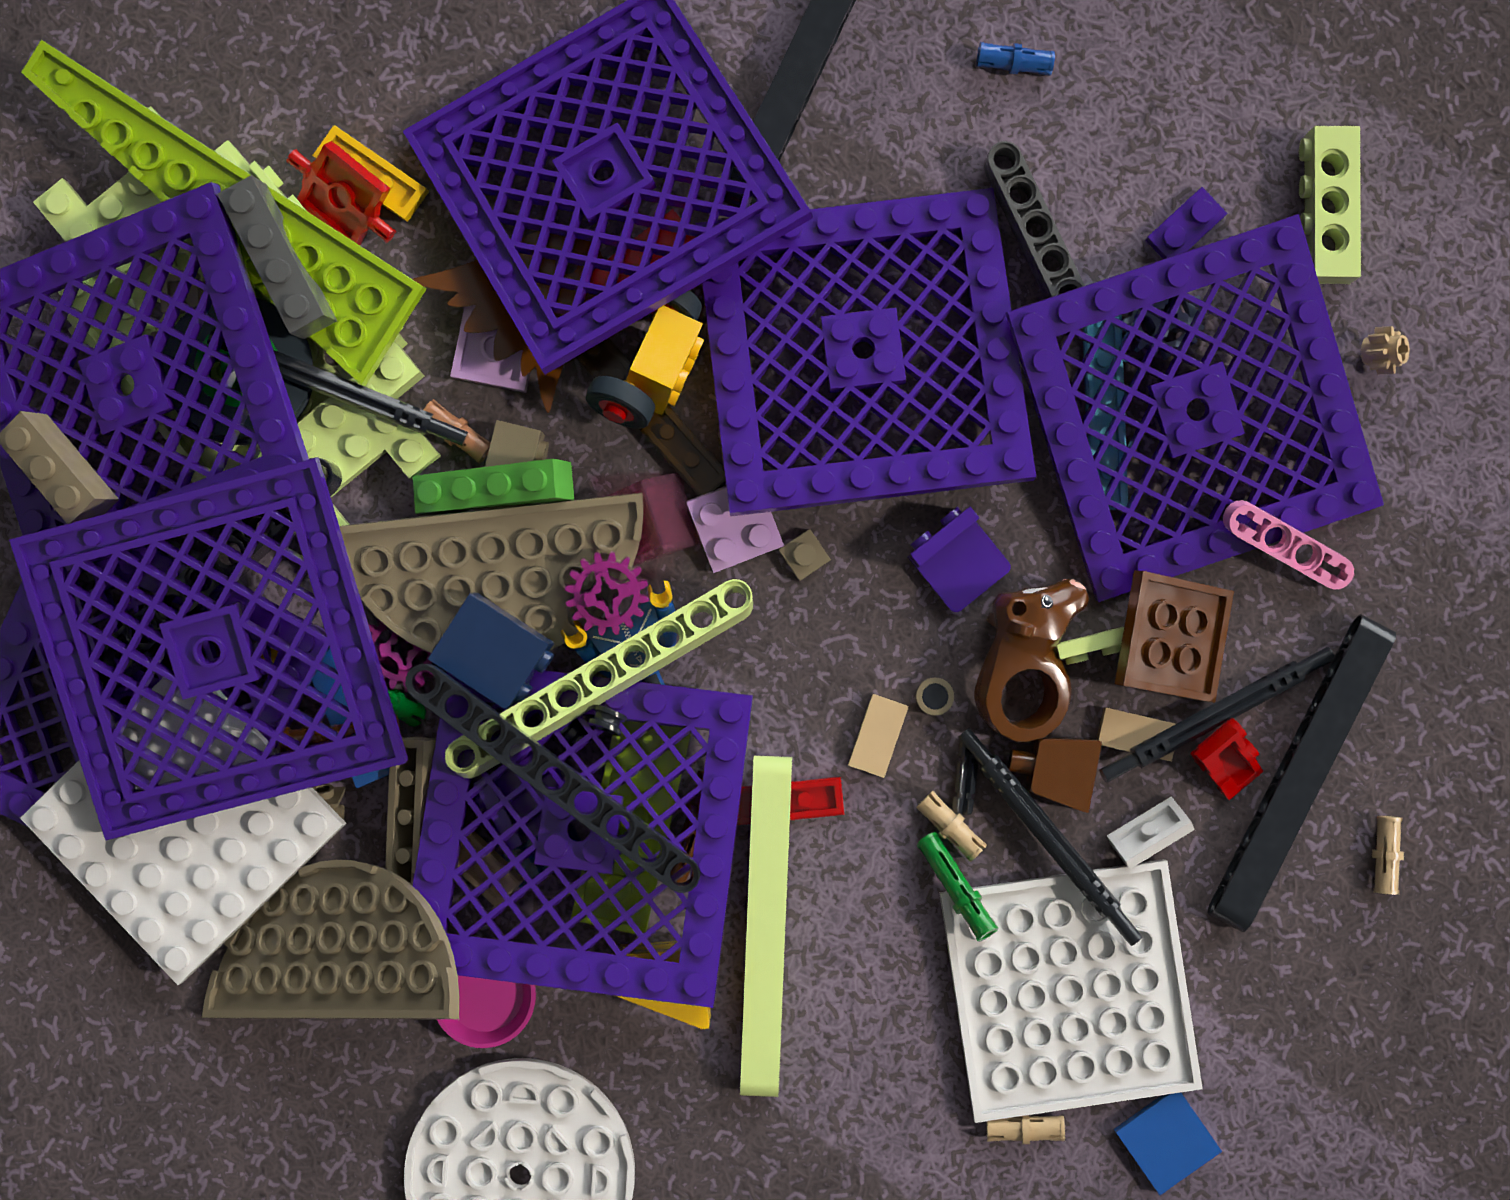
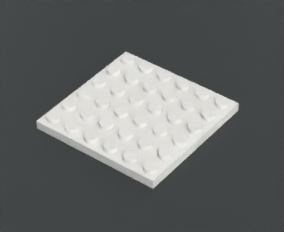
(193, 879)
(1063, 1004)

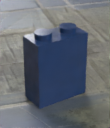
(492, 651)

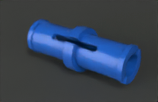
(1015, 58)

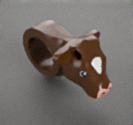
(1027, 631)

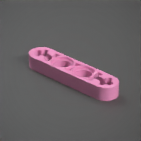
(1288, 545)

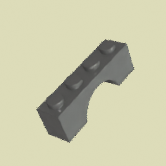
(284, 276)

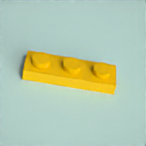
(404, 192)

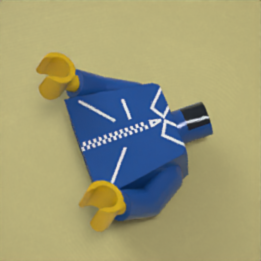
(594, 644)

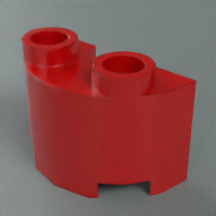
(1228, 758)

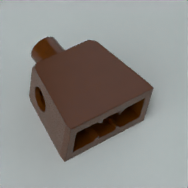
(1060, 769)

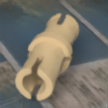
(951, 826)
(1387, 855)
(1026, 1129)

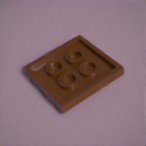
(1174, 636)

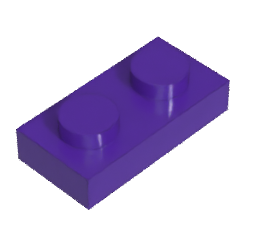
(1186, 225)

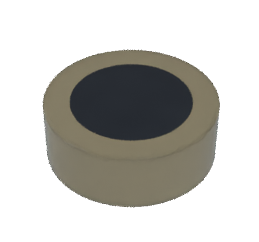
(934, 696)

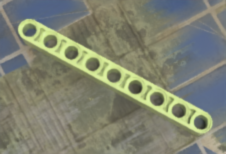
(613, 662)
(766, 926)

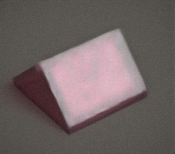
(666, 518)

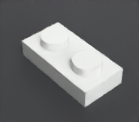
(1150, 832)

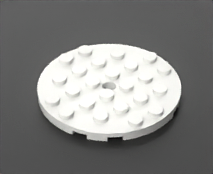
(516, 1116)

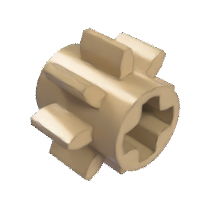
(1385, 350)

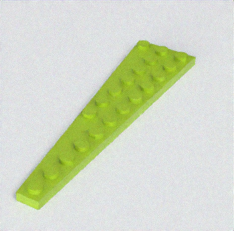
(361, 289)

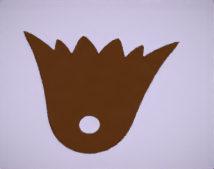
(491, 314)

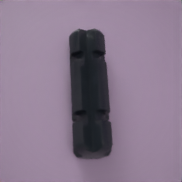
(965, 782)

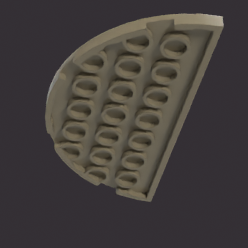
(517, 557)
(338, 947)

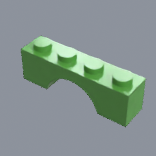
(493, 486)

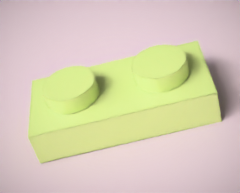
(1077, 649)

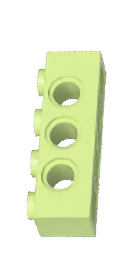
(1342, 149)

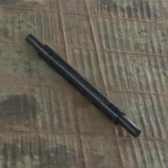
(363, 398)
(1217, 714)
(1050, 837)

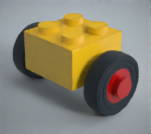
(657, 369)

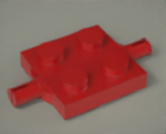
(342, 193)

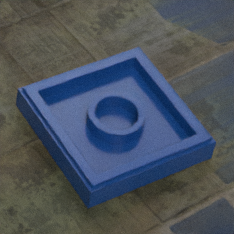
(1167, 1140)

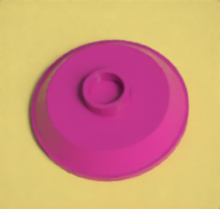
(490, 1012)

